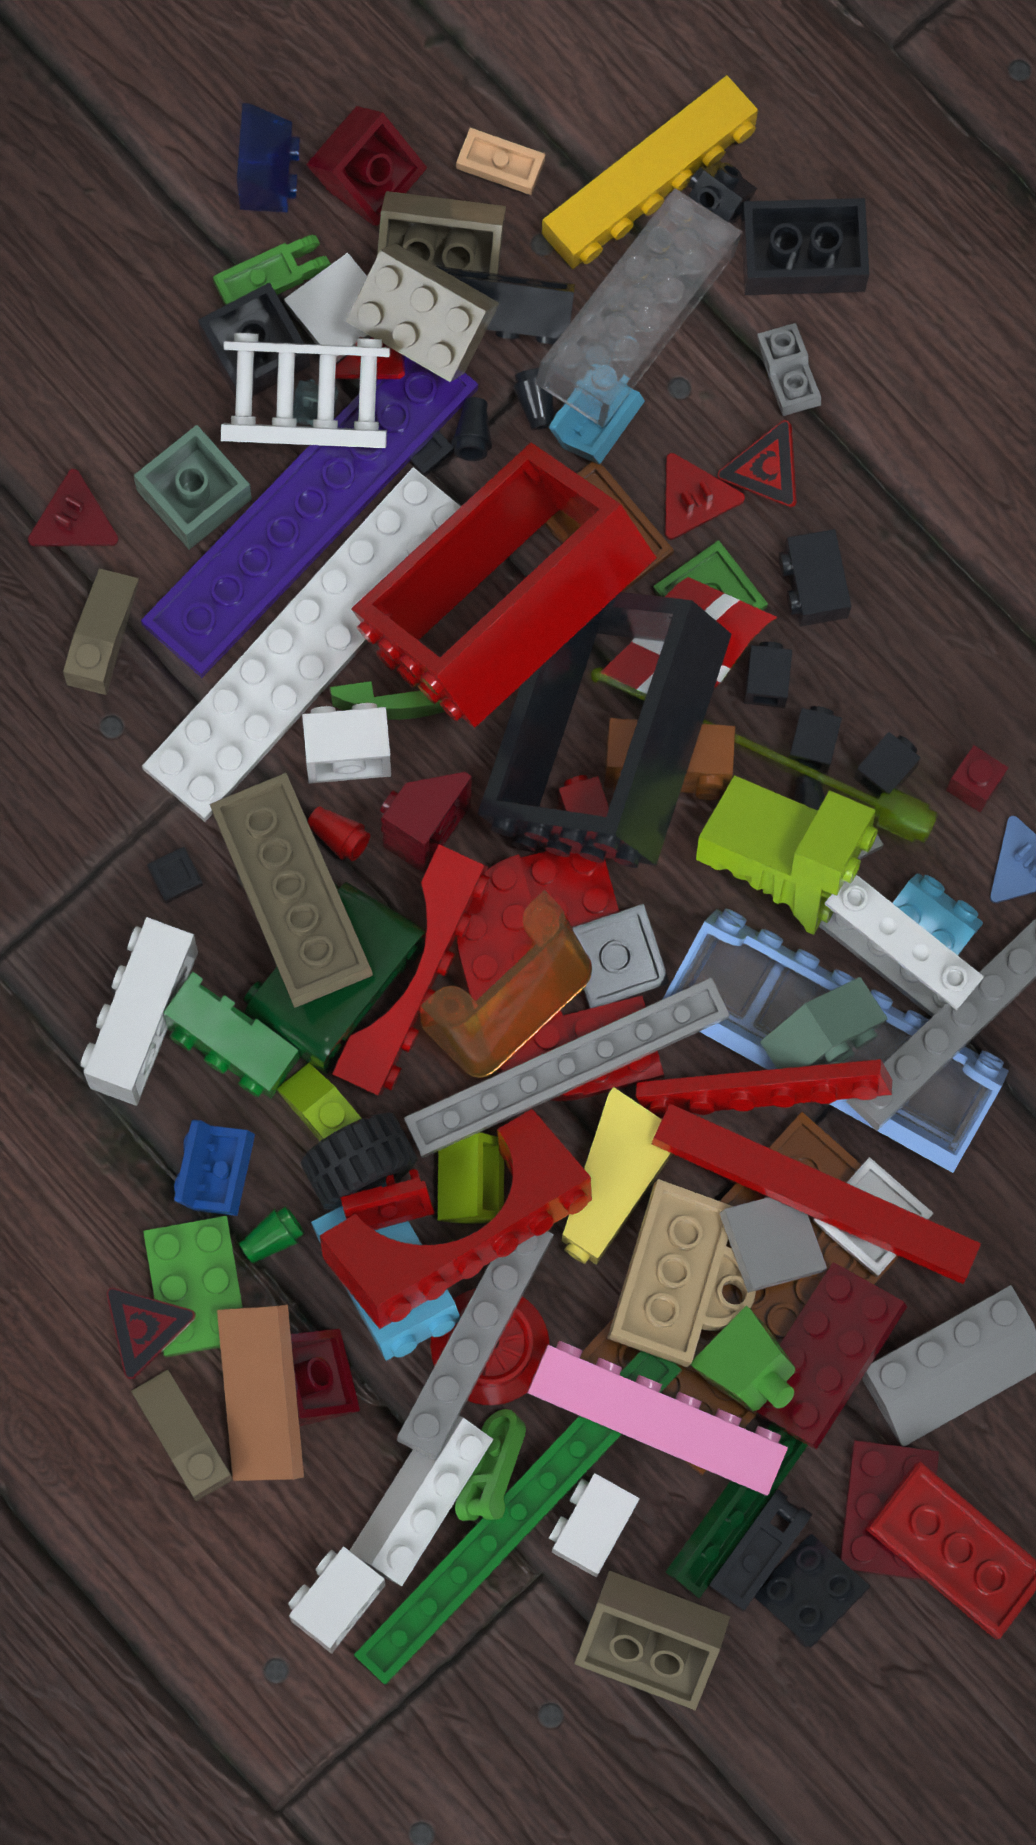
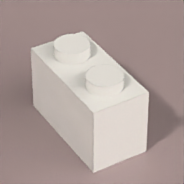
(594, 1524)

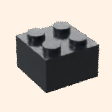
(253, 313)

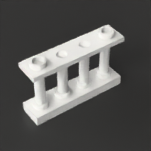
(284, 426)
(898, 948)

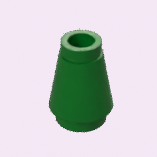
(273, 1234)

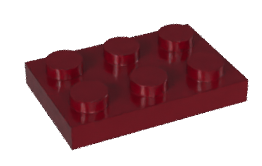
(872, 1479)

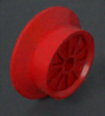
(512, 1362)

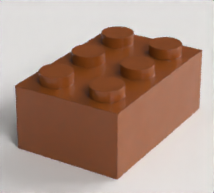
(709, 767)

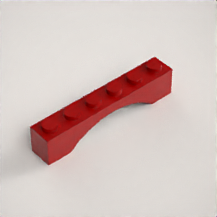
(448, 890)

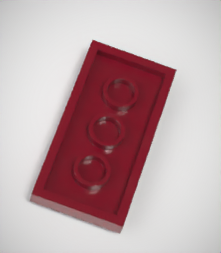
(832, 1351)

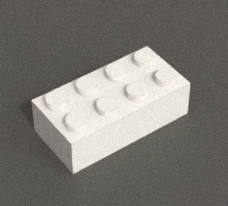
(135, 1020)

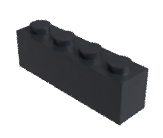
(525, 304)

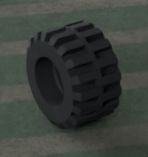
(358, 1158)

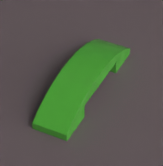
(398, 706)

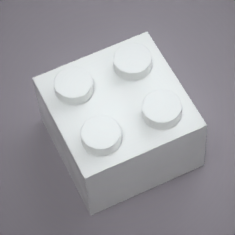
(346, 743)
(336, 1598)

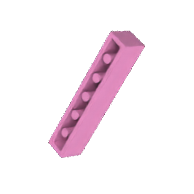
(657, 1419)

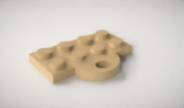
(677, 1276)

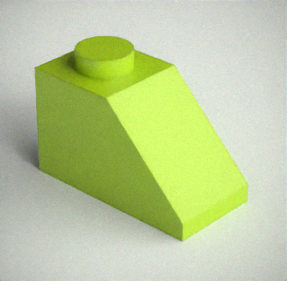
(317, 1102)

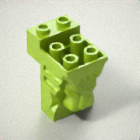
(787, 846)

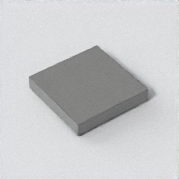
(772, 1243)

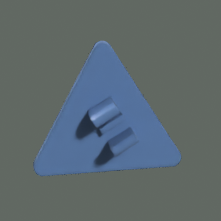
(1016, 863)

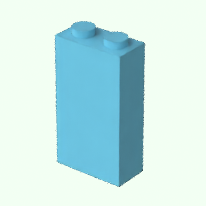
(427, 1320)

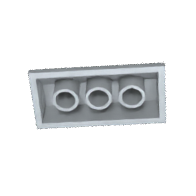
(954, 1366)

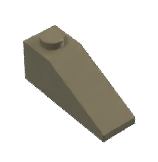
(100, 632)
(182, 1435)

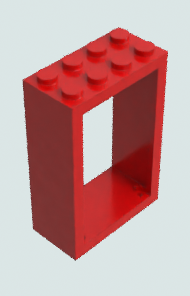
(534, 616)

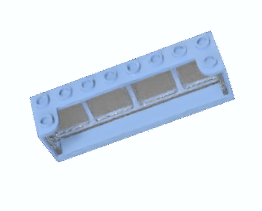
(768, 983)

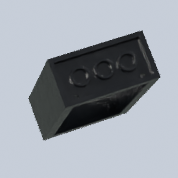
(658, 750)

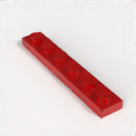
(767, 1088)

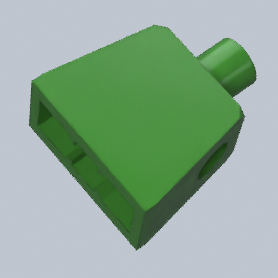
(747, 1363)

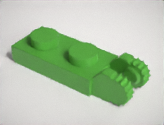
(271, 266)

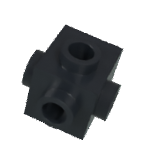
(721, 190)

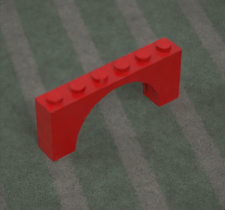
(398, 1276)

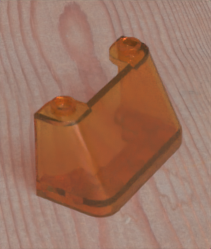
(491, 1029)

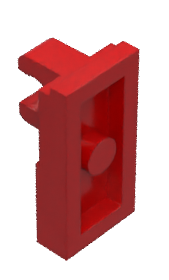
(390, 1204)

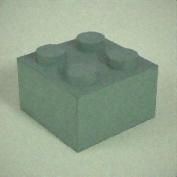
(192, 487)
(826, 1028)

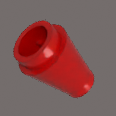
(339, 833)

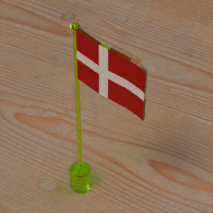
(636, 664)

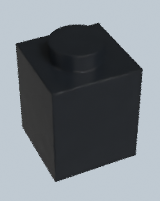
(768, 675)
(815, 738)
(888, 765)

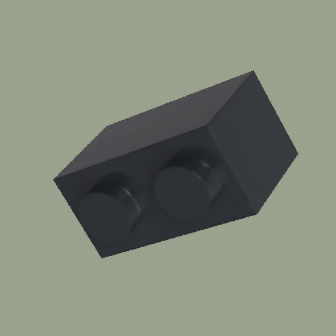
(816, 578)

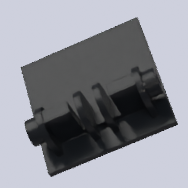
(811, 1591)

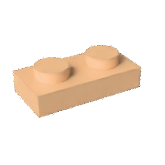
(500, 161)

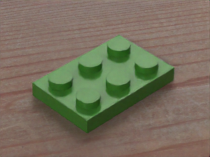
(194, 1270)

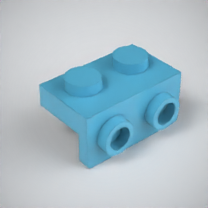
(586, 437)
(938, 913)

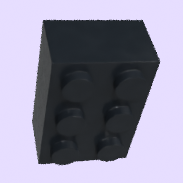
(804, 246)

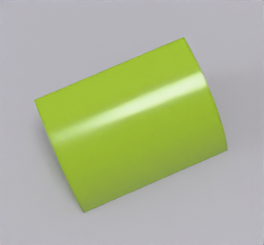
(470, 1180)

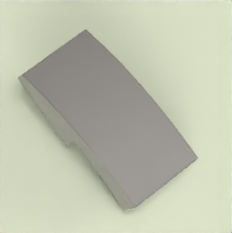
(789, 369)

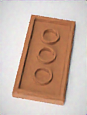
(260, 1393)

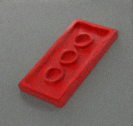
(956, 1550)

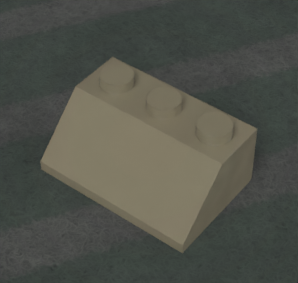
(444, 230)
(652, 1640)

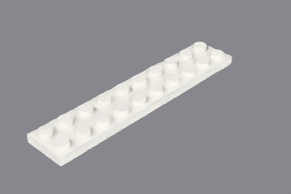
(294, 654)

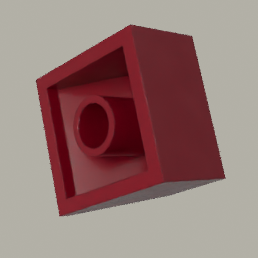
(365, 161)
(322, 1377)

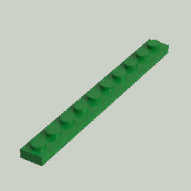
(495, 1539)

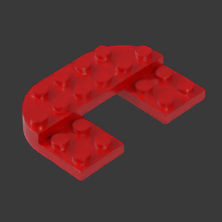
(499, 941)

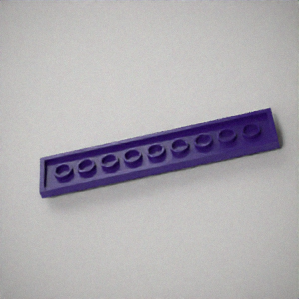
(299, 519)

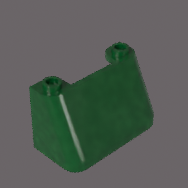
(331, 1019)

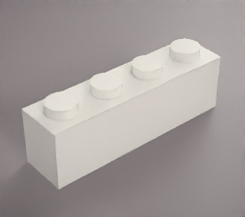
(419, 1503)

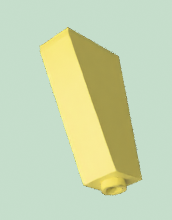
(621, 1172)

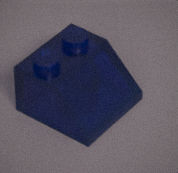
(266, 161)

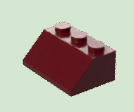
(424, 816)

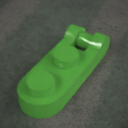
(493, 1469)

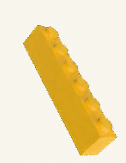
(650, 173)

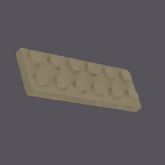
(291, 890)

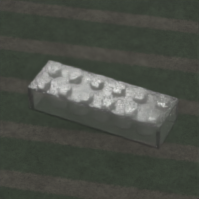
(638, 307)

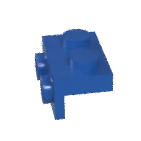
(213, 1168)

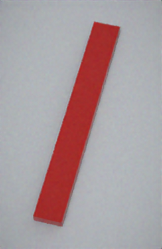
(816, 1193)

